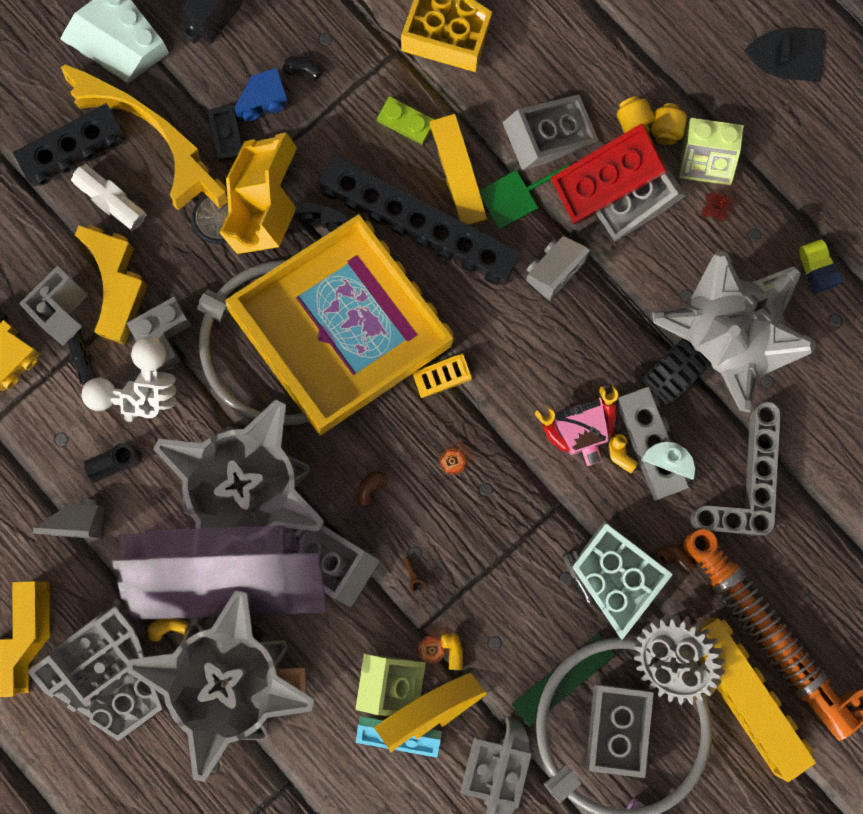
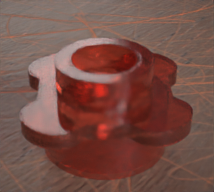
(716, 199)

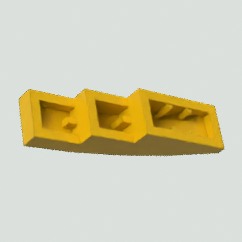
(458, 170)
(429, 710)

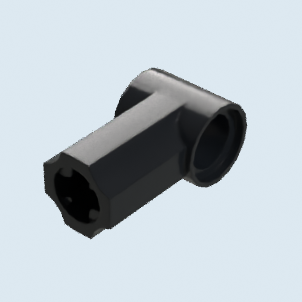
(111, 463)

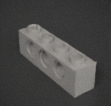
(629, 407)

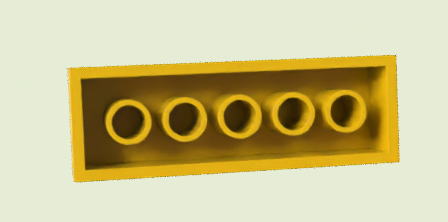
(756, 707)

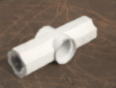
(108, 197)

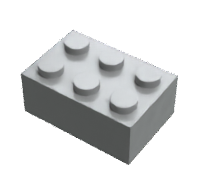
(619, 730)

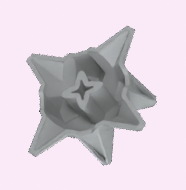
(739, 325)
(249, 455)
(194, 677)

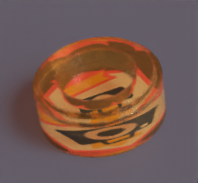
(452, 461)
(431, 649)

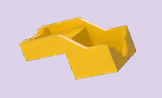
(256, 201)
(30, 634)

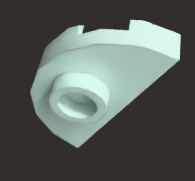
(671, 458)

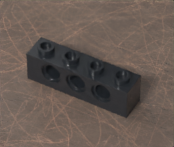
(56, 142)

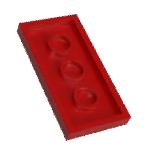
(609, 174)

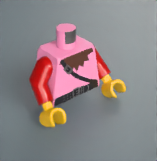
(582, 426)

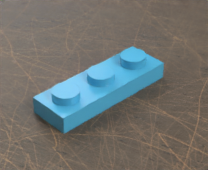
(425, 745)

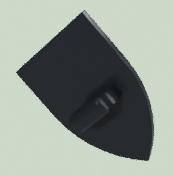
(789, 54)

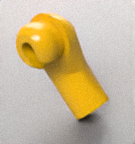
(618, 453)
(161, 626)
(453, 642)

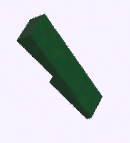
(528, 702)

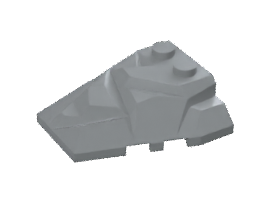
(93, 677)

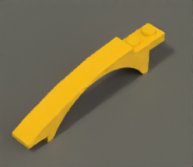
(190, 173)

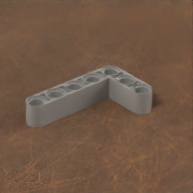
(753, 481)

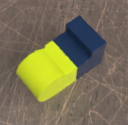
(819, 266)

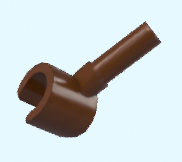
(413, 575)

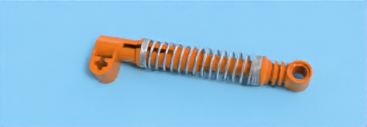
(809, 682)

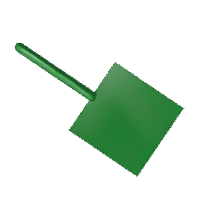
(510, 198)

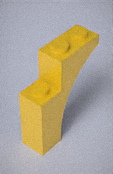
(120, 291)

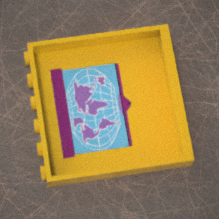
(340, 323)

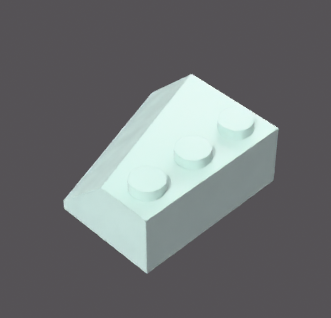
(115, 37)
(619, 577)

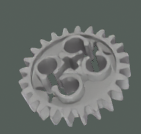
(679, 659)

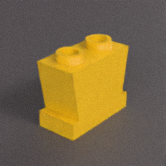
(14, 356)

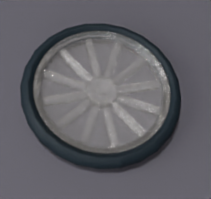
(208, 220)

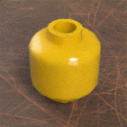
(634, 112)
(668, 124)

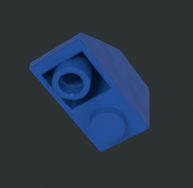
(261, 95)

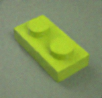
(405, 120)

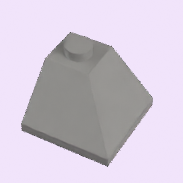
(75, 520)

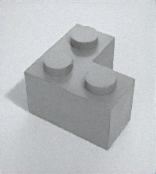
(52, 304)
(162, 323)

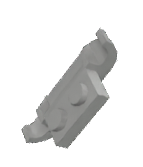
(499, 769)

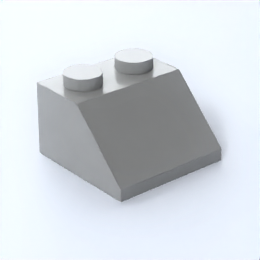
(557, 266)

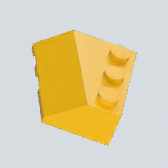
(447, 31)

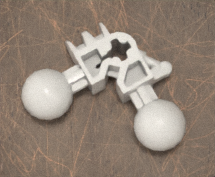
(142, 397)

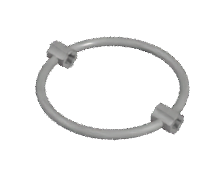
(215, 307)
(563, 780)

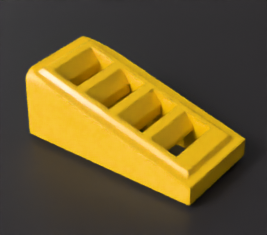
(448, 363)

